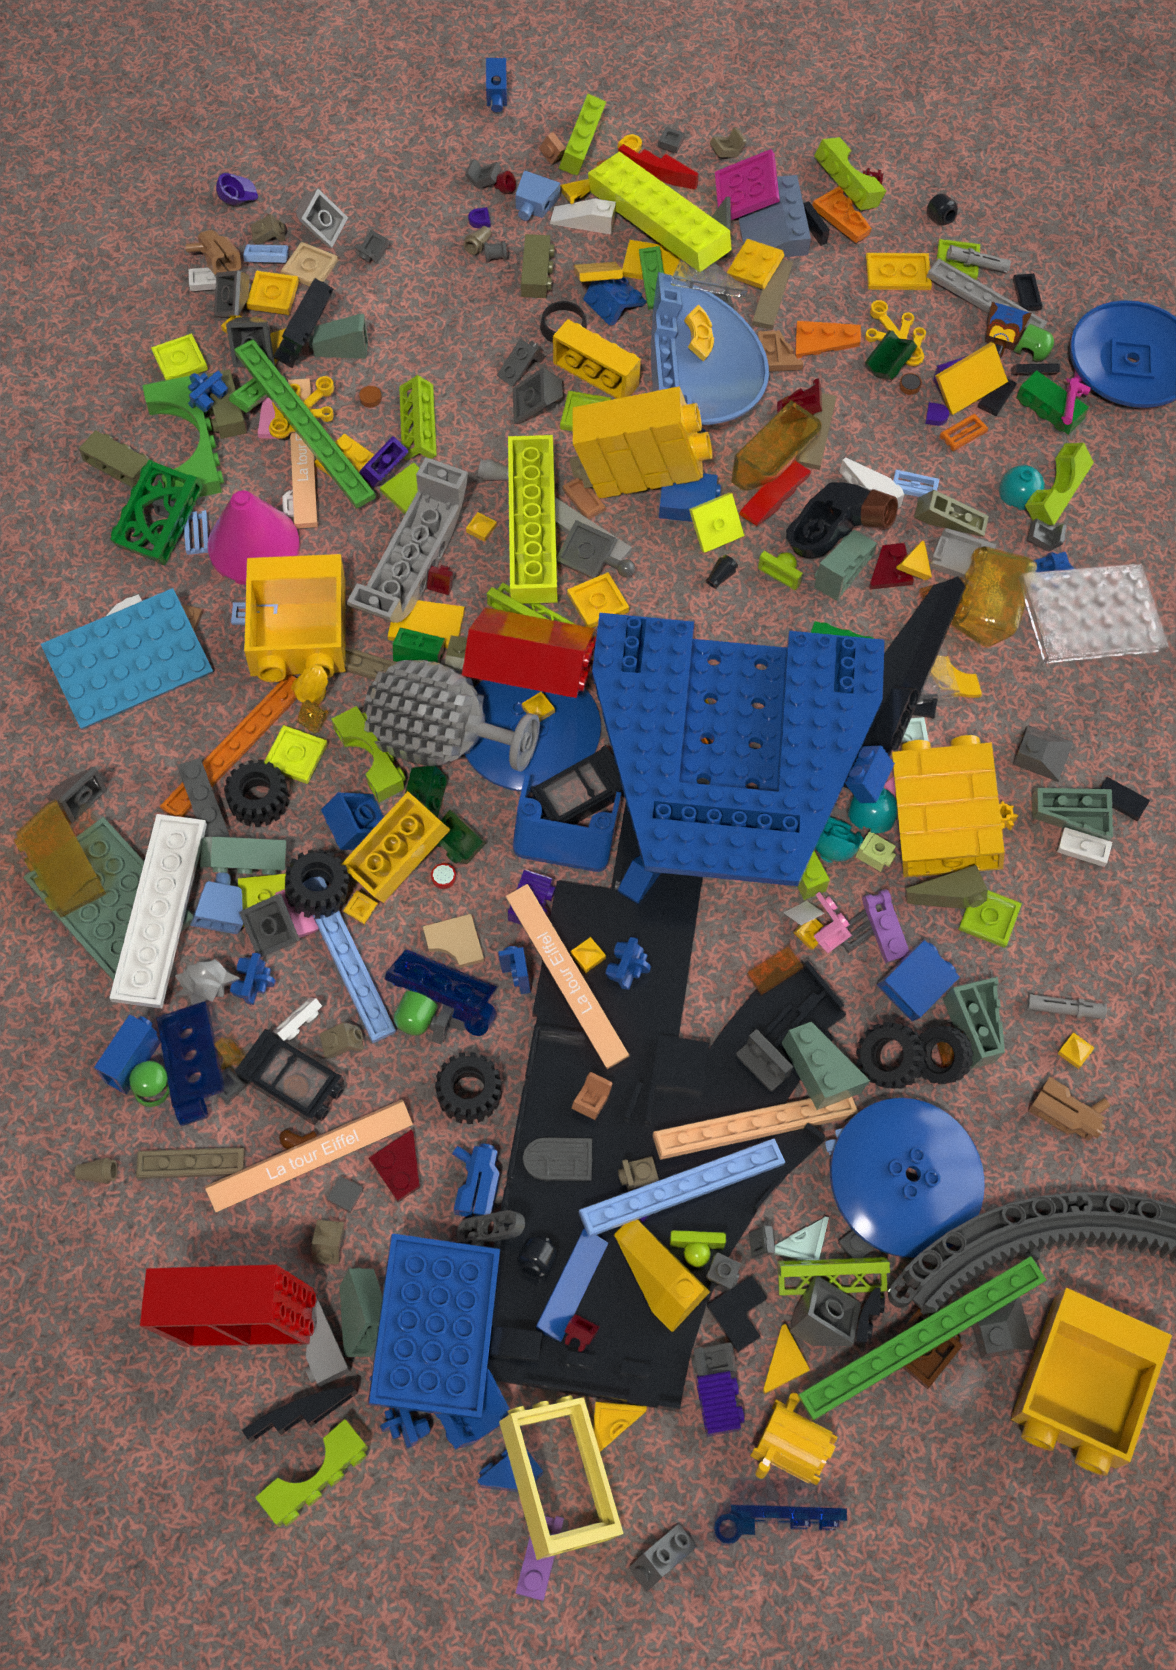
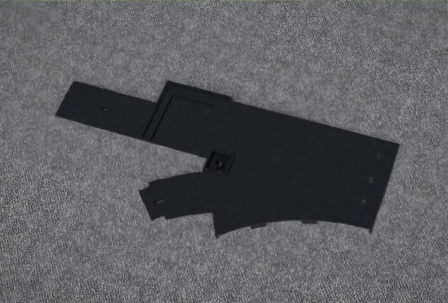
(654, 1089)

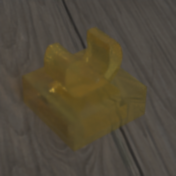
(311, 716)
(230, 1052)

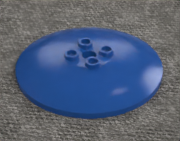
(1124, 331)
(562, 739)
(872, 1181)

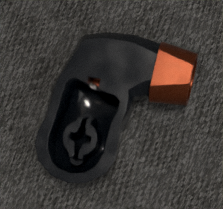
(835, 513)

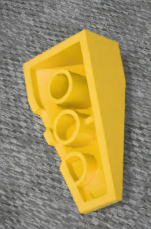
(664, 1280)

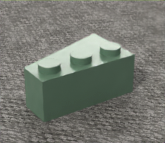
(844, 564)
(1075, 809)
(243, 854)
(976, 1014)
(822, 1066)

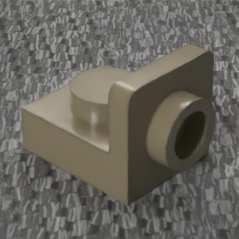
(579, 471)
(637, 1173)

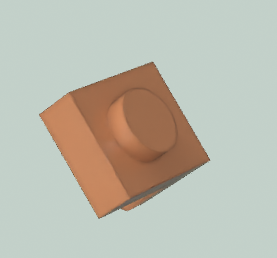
(552, 148)
(592, 1096)

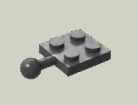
(588, 551)

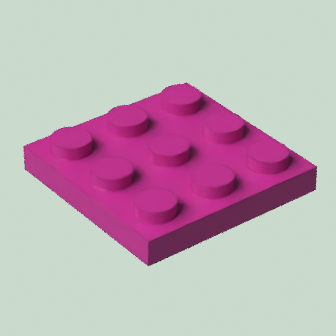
(749, 184)

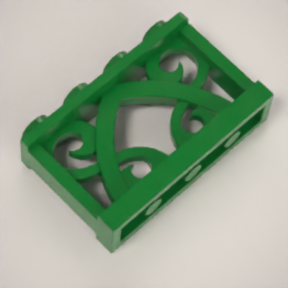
(140, 498)

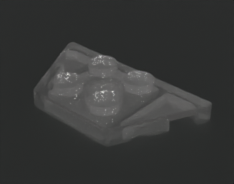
(711, 279)

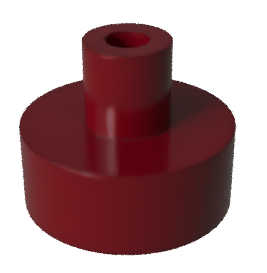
(505, 182)

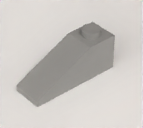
(323, 1352)

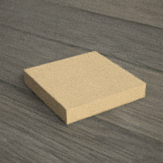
(310, 263)

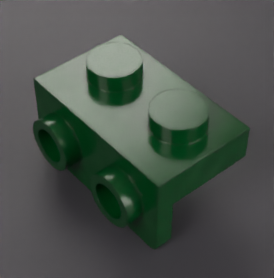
(890, 356)
(428, 786)
(461, 841)

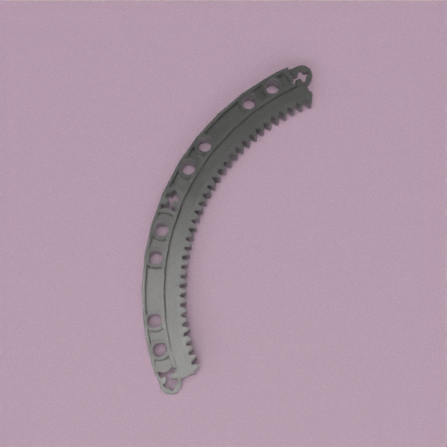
(994, 1239)

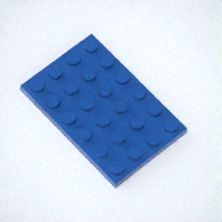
(434, 1327)

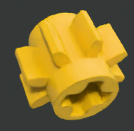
(1007, 816)

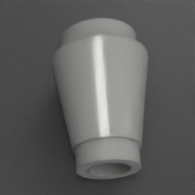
(492, 470)

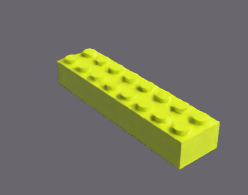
(660, 211)
(532, 519)

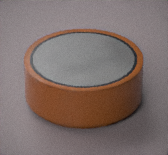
(910, 383)

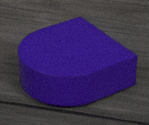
(479, 217)
(936, 414)

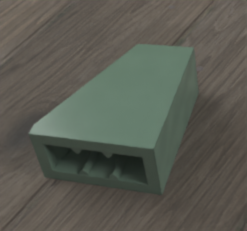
(341, 338)
(360, 1311)

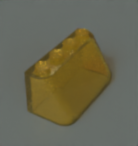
(775, 447)
(992, 596)
(58, 860)

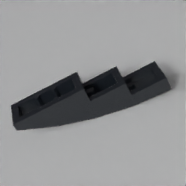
(311, 1408)

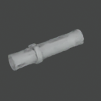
(969, 256)
(1077, 1008)

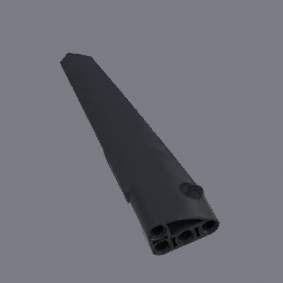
(910, 663)

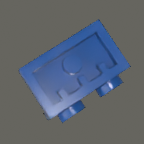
(513, 960)

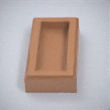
(584, 498)

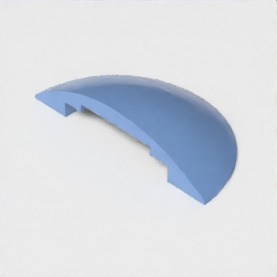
(731, 375)

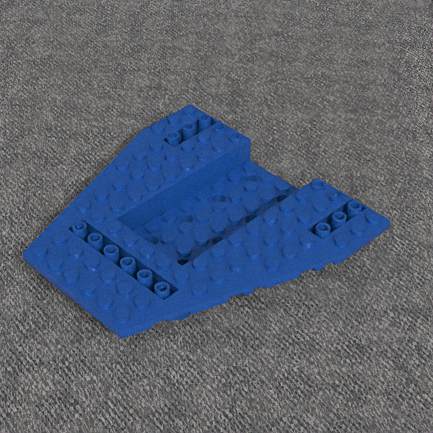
(813, 723)

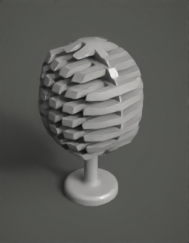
(436, 716)

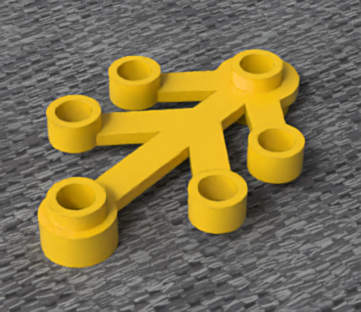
(882, 306)
(324, 388)

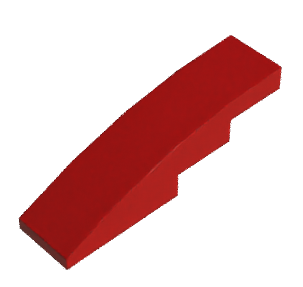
(665, 168)
(773, 494)

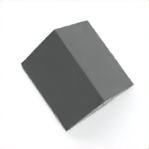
(269, 926)

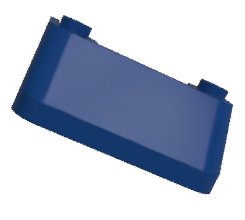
(563, 842)

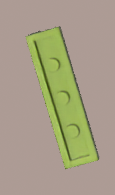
(421, 415)
(500, 601)
(835, 1268)

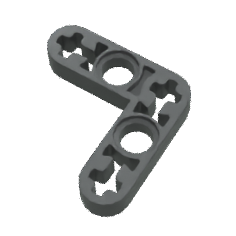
(499, 1232)

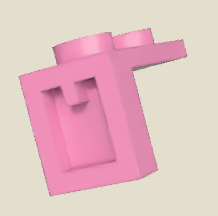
(834, 933)

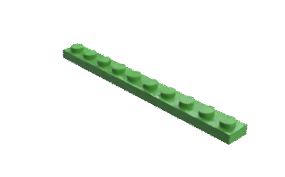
(305, 424)
(921, 1338)

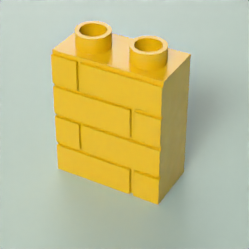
(640, 442)
(308, 616)
(948, 807)
(1090, 1382)

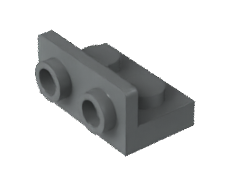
(764, 1061)

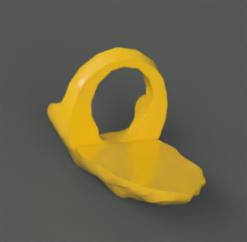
(311, 685)

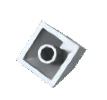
(321, 217)

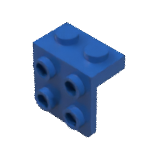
(611, 297)
(467, 1431)

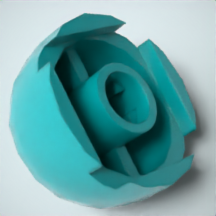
(1019, 485)
(876, 816)
(838, 842)

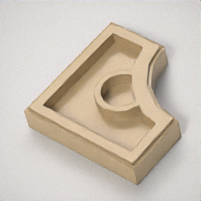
(455, 938)

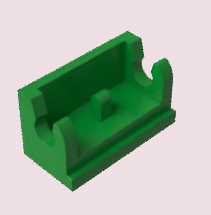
(417, 646)

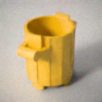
(793, 1443)

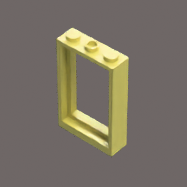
(543, 1543)

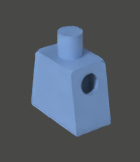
(536, 195)
(219, 906)

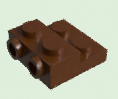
(930, 1365)

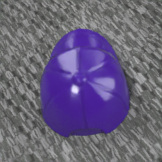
(235, 189)

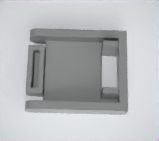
(955, 552)

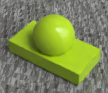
(781, 568)
(697, 1245)

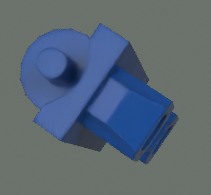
(201, 390)
(1053, 562)
(632, 963)
(256, 978)
(410, 1430)

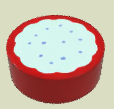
(443, 876)

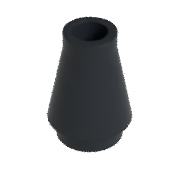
(722, 570)

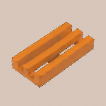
(951, 440)

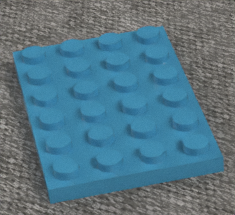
(126, 658)

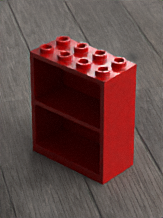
(529, 652)
(228, 1306)

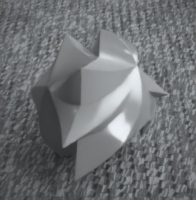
(204, 981)

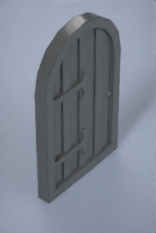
(559, 1159)

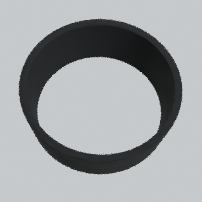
(556, 306)

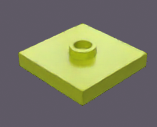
(179, 358)
(716, 522)
(296, 753)
(260, 888)

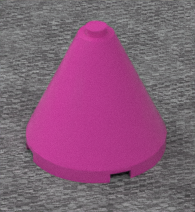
(249, 530)

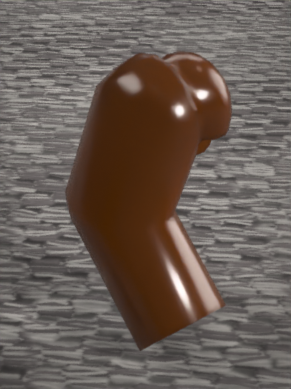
(290, 1140)

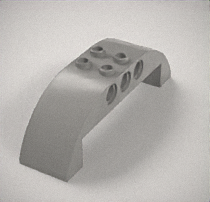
(415, 545)

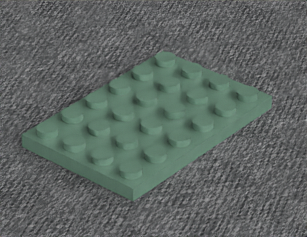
(104, 922)

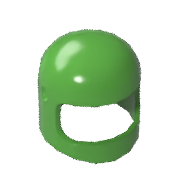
(1037, 340)
(414, 1013)
(148, 1080)

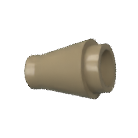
(475, 241)
(98, 1171)

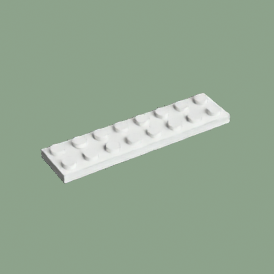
(158, 911)

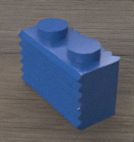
(869, 774)

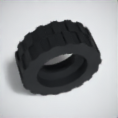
(961, 1049)

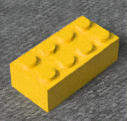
(596, 360)
(395, 847)

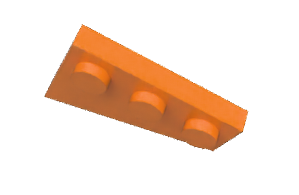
(841, 214)
(823, 336)

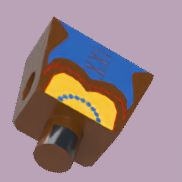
(1006, 326)

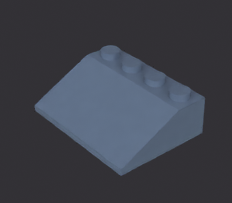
(782, 223)

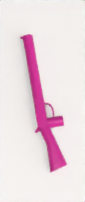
(1073, 387)

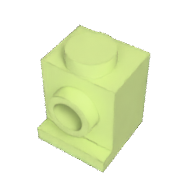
(874, 858)

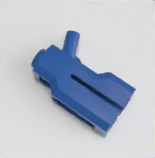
(478, 1165)

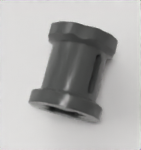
(495, 251)

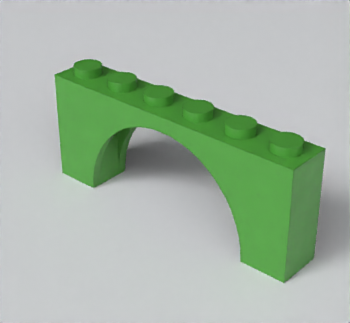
(172, 398)

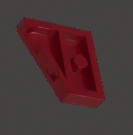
(809, 399)
(886, 573)
(398, 1166)

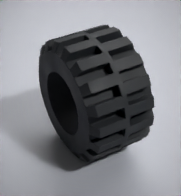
(262, 809)
(316, 902)
(871, 1050)
(468, 1108)

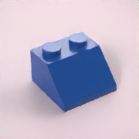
(351, 818)

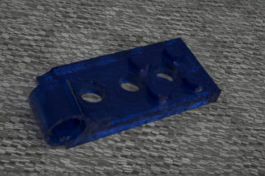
(447, 986)
(185, 1096)
(798, 1517)

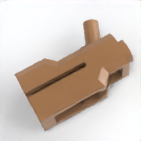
(215, 248)
(1067, 1113)

